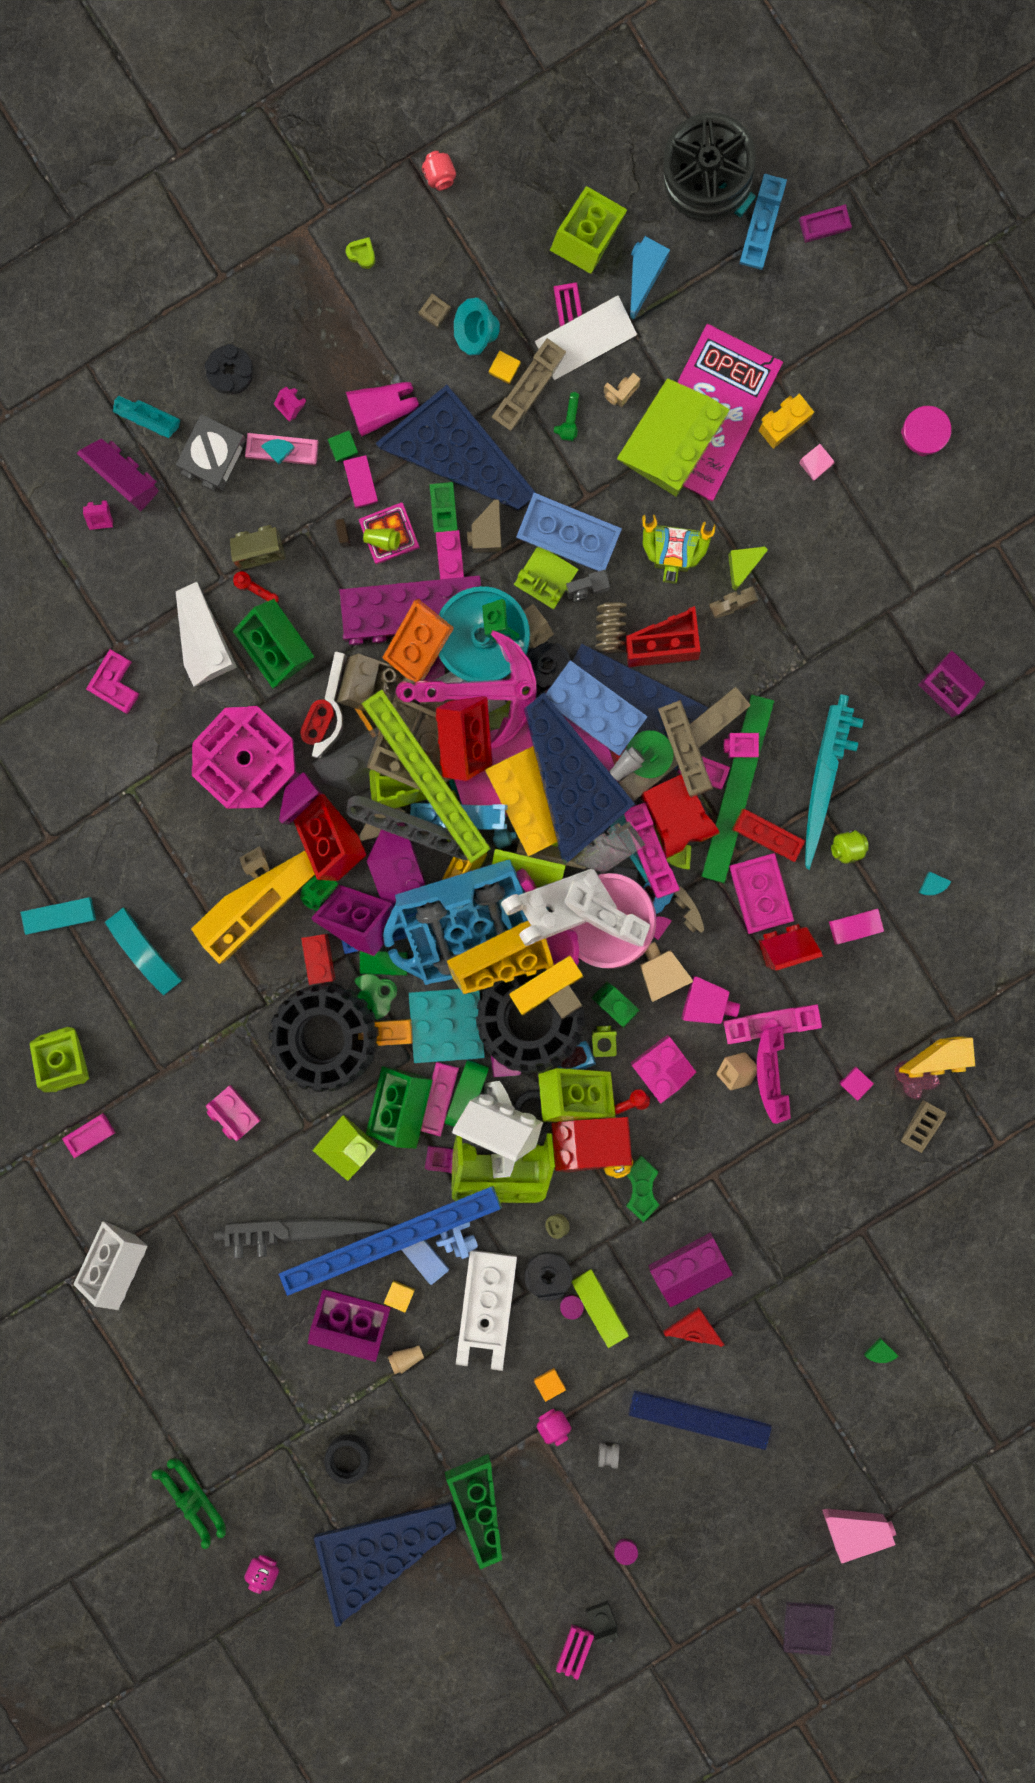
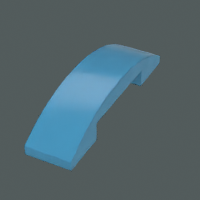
(763, 221)

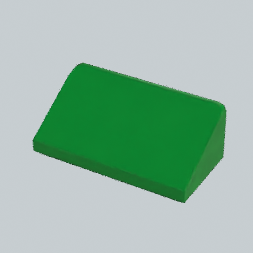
(380, 963)

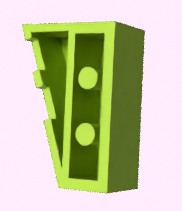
(392, 792)

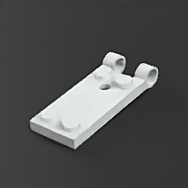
(553, 896)
(487, 1297)

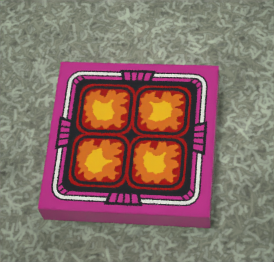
(395, 518)

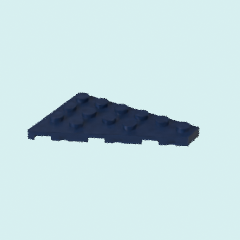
(576, 784)

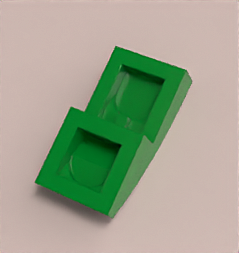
(443, 507)

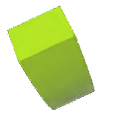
(600, 1308)

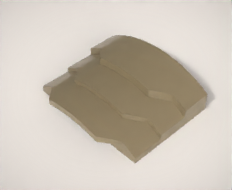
(422, 723)

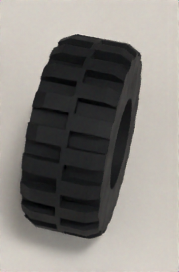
(289, 1042)
(518, 1053)

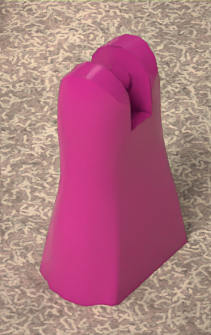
(380, 405)

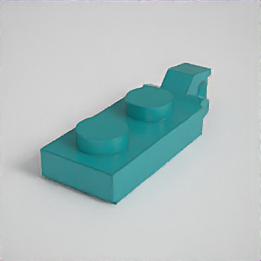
(146, 416)

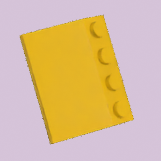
(521, 788)

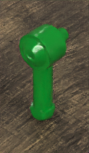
(568, 429)

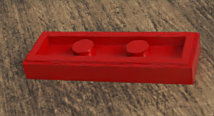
(768, 835)

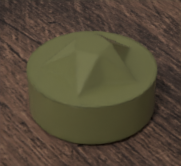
(557, 1226)

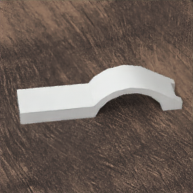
(331, 696)

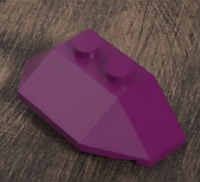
(394, 865)

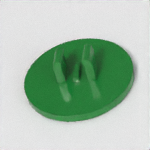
(655, 750)

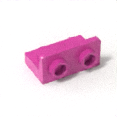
(232, 1113)

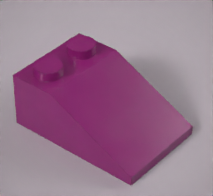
(355, 918)

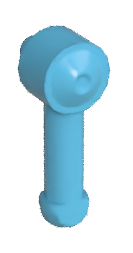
(503, 838)

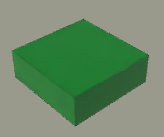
(343, 446)

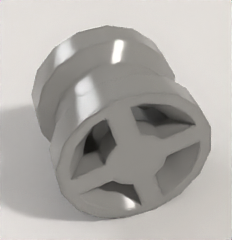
(608, 1455)

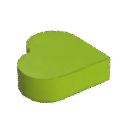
(361, 252)

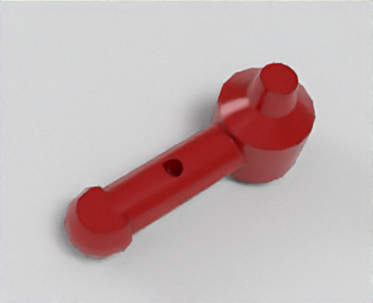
(244, 582)
(638, 1099)

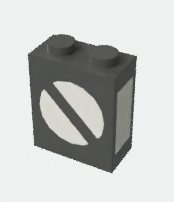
(211, 453)

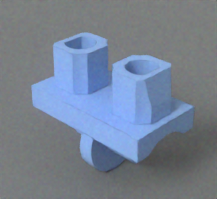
(460, 1245)

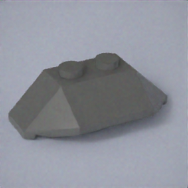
(347, 765)

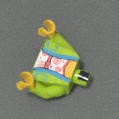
(674, 547)

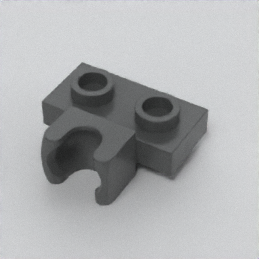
(595, 583)

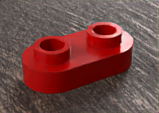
(316, 722)

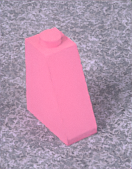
(858, 1533)

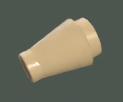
(404, 1359)

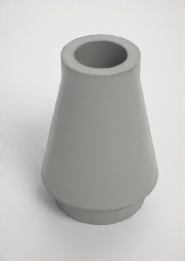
(627, 763)

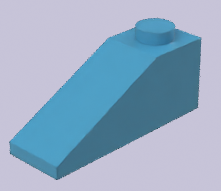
(647, 264)

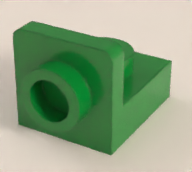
(316, 892)

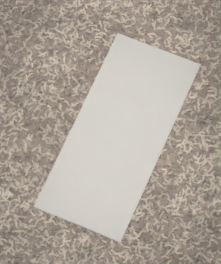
(591, 335)

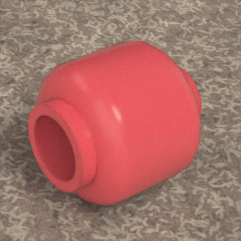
(439, 170)

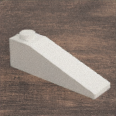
(201, 640)

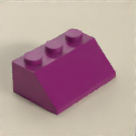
(120, 472)
(690, 1270)
(348, 1325)

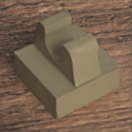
(254, 860)

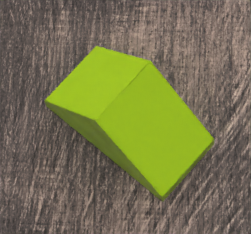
(743, 562)

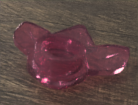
(914, 1086)

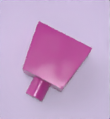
(707, 1003)

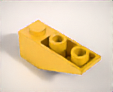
(944, 1054)

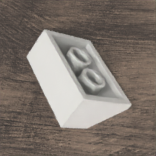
(498, 1127)
(110, 1266)

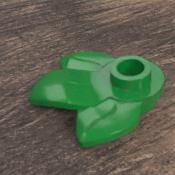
(372, 993)

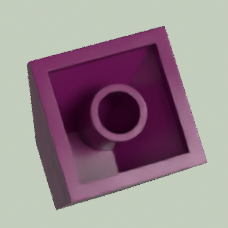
(297, 797)

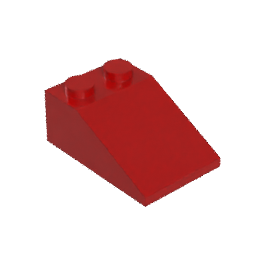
(328, 840)
(788, 947)
(591, 1144)

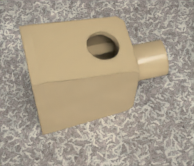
(662, 973)

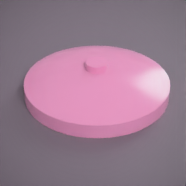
(609, 951)

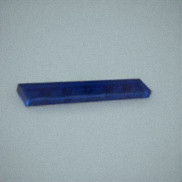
(699, 1420)

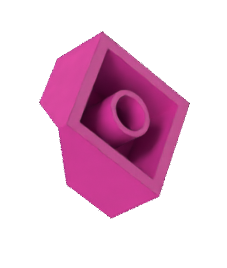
(663, 1068)

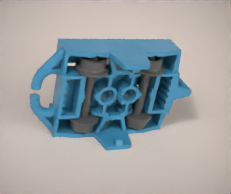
(451, 906)

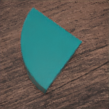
(278, 449)
(933, 884)

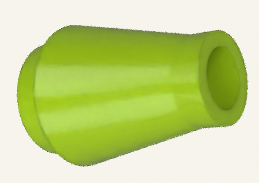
(386, 539)

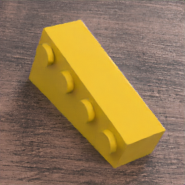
(499, 960)

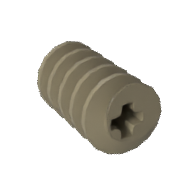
(610, 627)

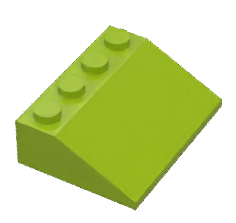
(673, 435)

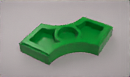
(642, 1200)

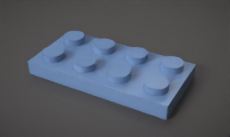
(568, 533)
(595, 708)

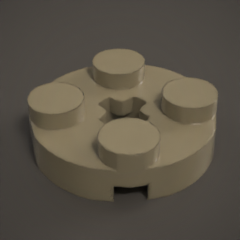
(733, 602)

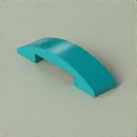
(142, 952)

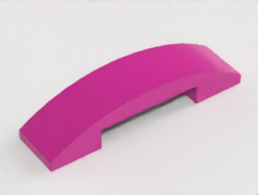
(651, 855)
(792, 1019)
(768, 1075)

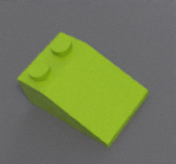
(588, 229)
(576, 1095)

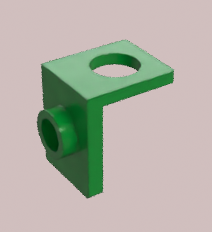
(496, 619)

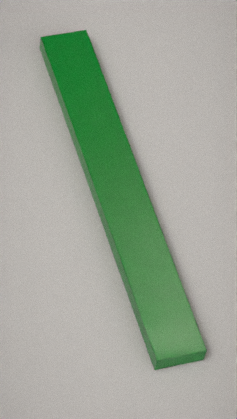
(736, 793)

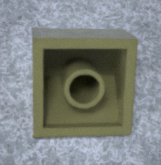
(257, 548)

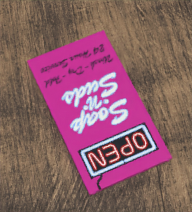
(737, 379)

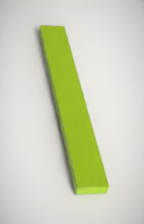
(425, 775)

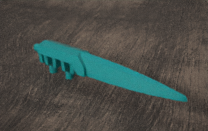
(831, 749)

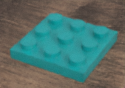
(445, 1025)

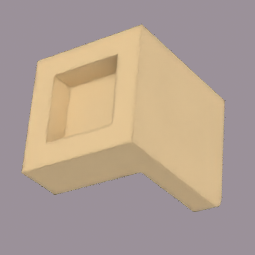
(737, 1071)

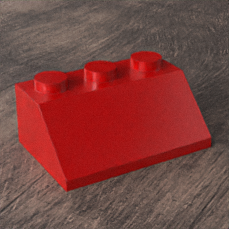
(464, 737)

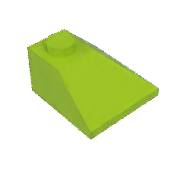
(345, 1147)

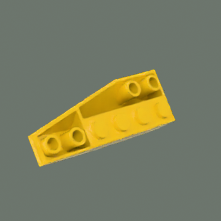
(250, 907)

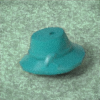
(475, 326)

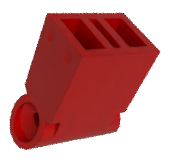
(677, 816)

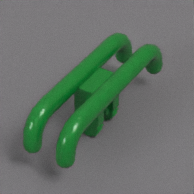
(191, 1501)

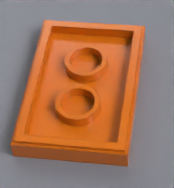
(418, 642)

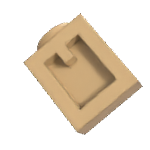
(626, 390)

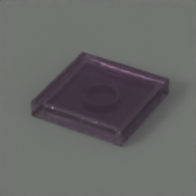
(808, 1628)

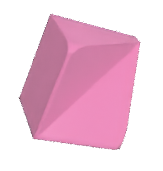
(816, 462)

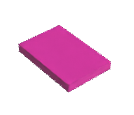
(761, 893)

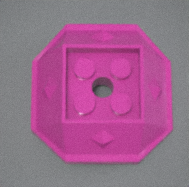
(218, 755)

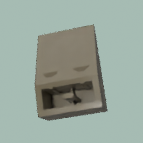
(364, 678)

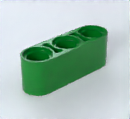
(467, 1089)

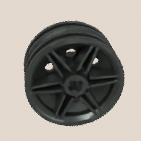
(709, 166)

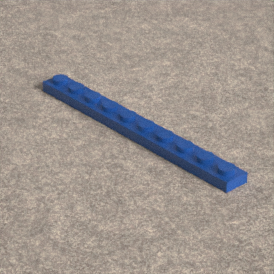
(390, 1240)

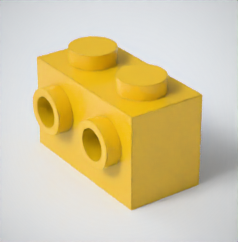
(785, 421)

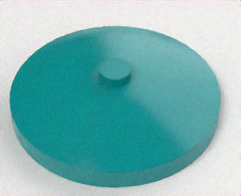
(467, 649)

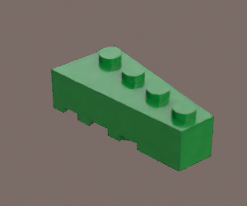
(475, 1501)

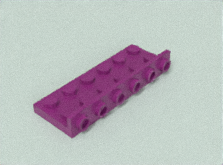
(379, 610)

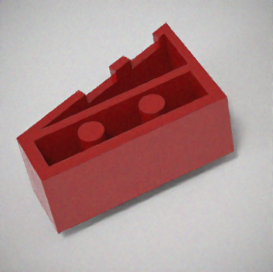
(665, 642)

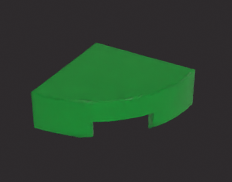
(880, 1352)

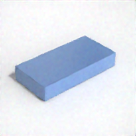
(426, 1261)

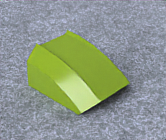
(58, 1060)

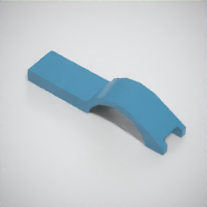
(483, 816)

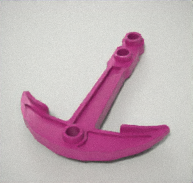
(509, 689)

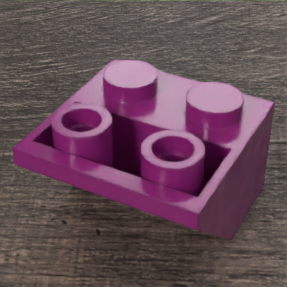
(952, 684)

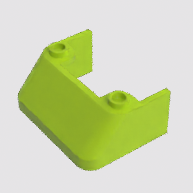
(525, 1185)

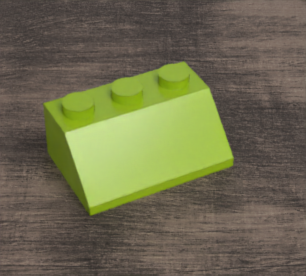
(539, 870)

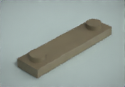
(685, 749)

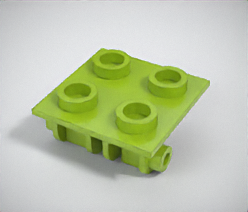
(545, 577)

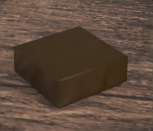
(342, 533)

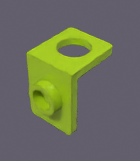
(604, 1032)

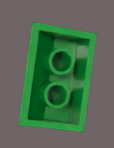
(273, 643)
(399, 1107)

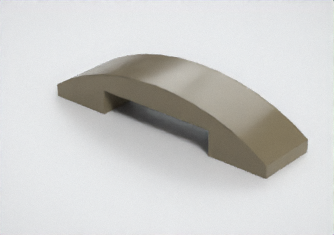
(530, 385)

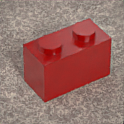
(318, 959)

